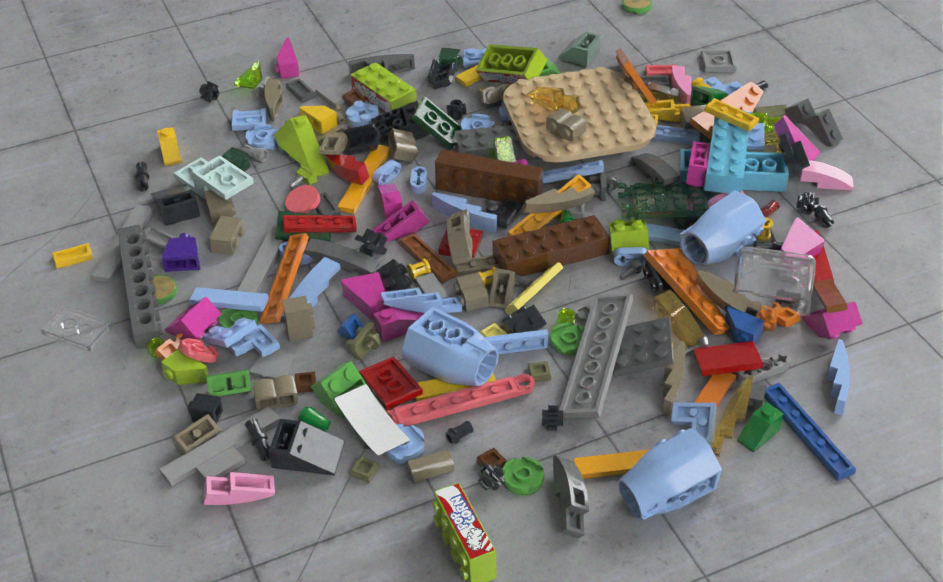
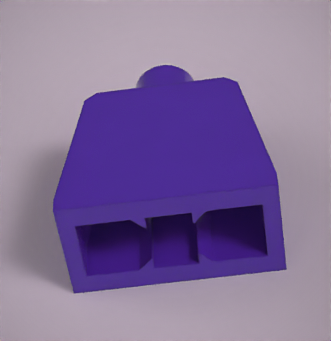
(181, 254)

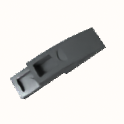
(573, 496)

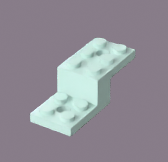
(214, 175)

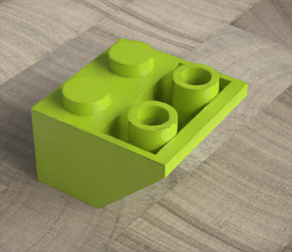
(628, 234)

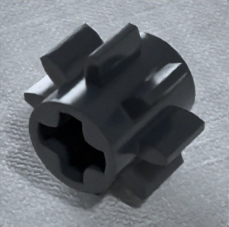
(209, 91)
(456, 109)
(807, 202)
(552, 417)
(491, 477)

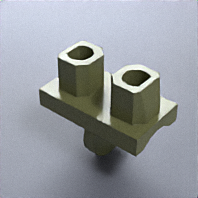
(365, 340)

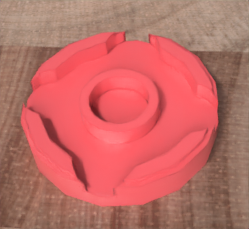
(302, 199)
(196, 350)

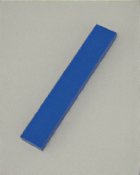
(809, 432)

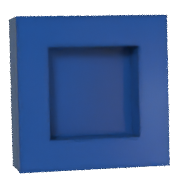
(349, 327)

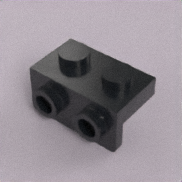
(441, 75)
(362, 139)
(794, 153)
(394, 276)
(656, 281)
(525, 321)

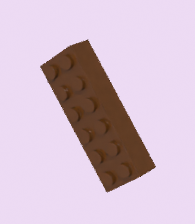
(487, 177)
(554, 244)

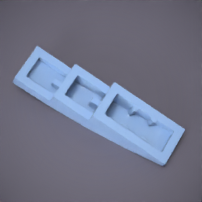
(450, 204)
(316, 281)
(416, 301)
(839, 374)

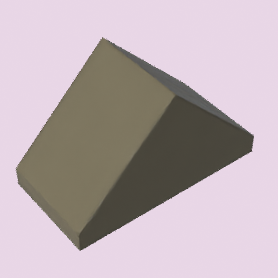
(502, 288)

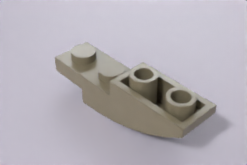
(459, 238)
(721, 293)

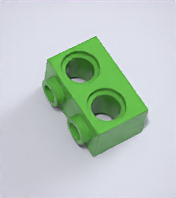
(229, 383)

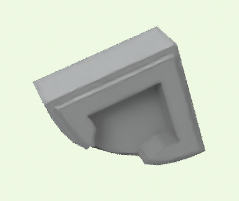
(582, 312)

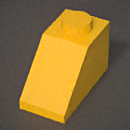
(320, 117)
(169, 146)

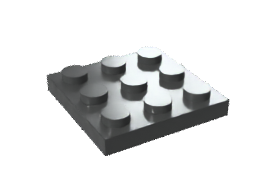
(645, 347)

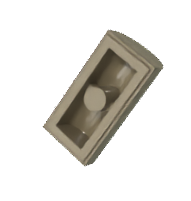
(195, 434)
(430, 465)

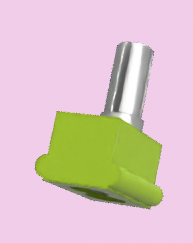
(304, 175)

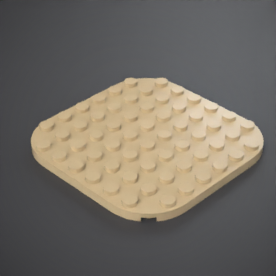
(609, 103)

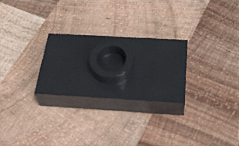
(507, 212)

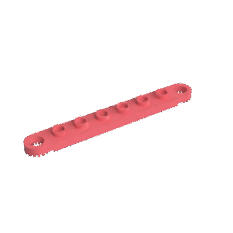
(461, 400)

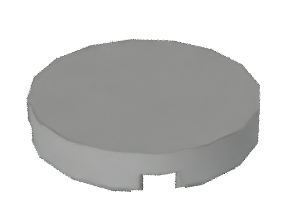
(662, 88)

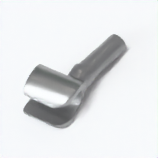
(702, 342)

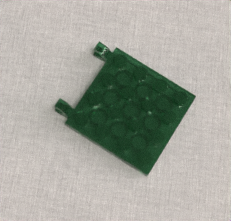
(663, 200)

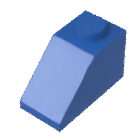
(743, 326)

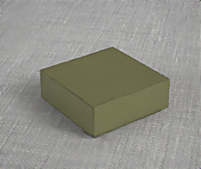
(539, 371)
(364, 469)

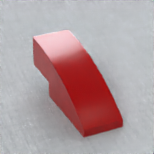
(348, 168)

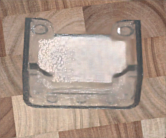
(776, 276)

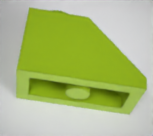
(184, 369)

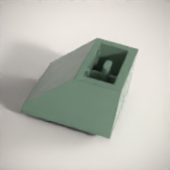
(582, 49)

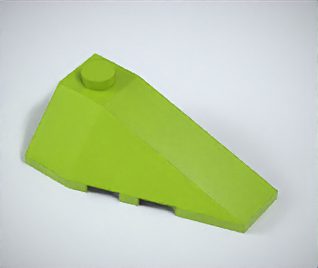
(301, 144)

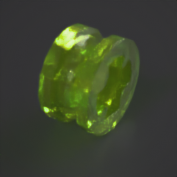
(566, 312)
(152, 344)

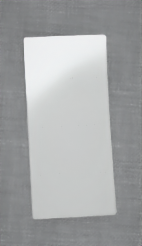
(370, 420)

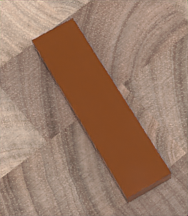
(419, 250)
(829, 296)

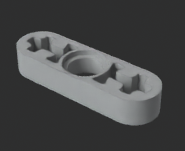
(770, 362)

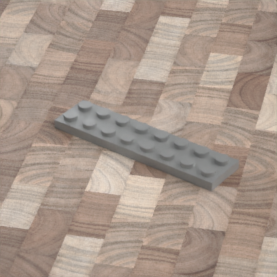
(596, 356)

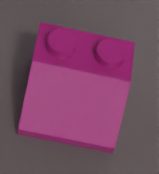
(194, 320)
(832, 324)

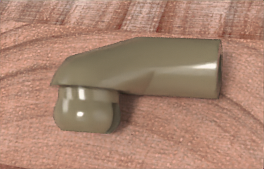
(337, 108)

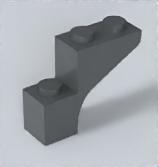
(820, 123)

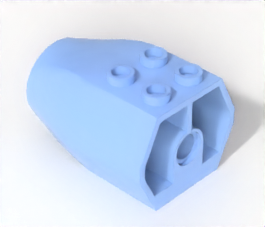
(723, 230)
(449, 349)
(670, 475)

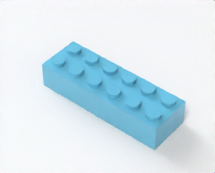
(726, 157)
(761, 171)

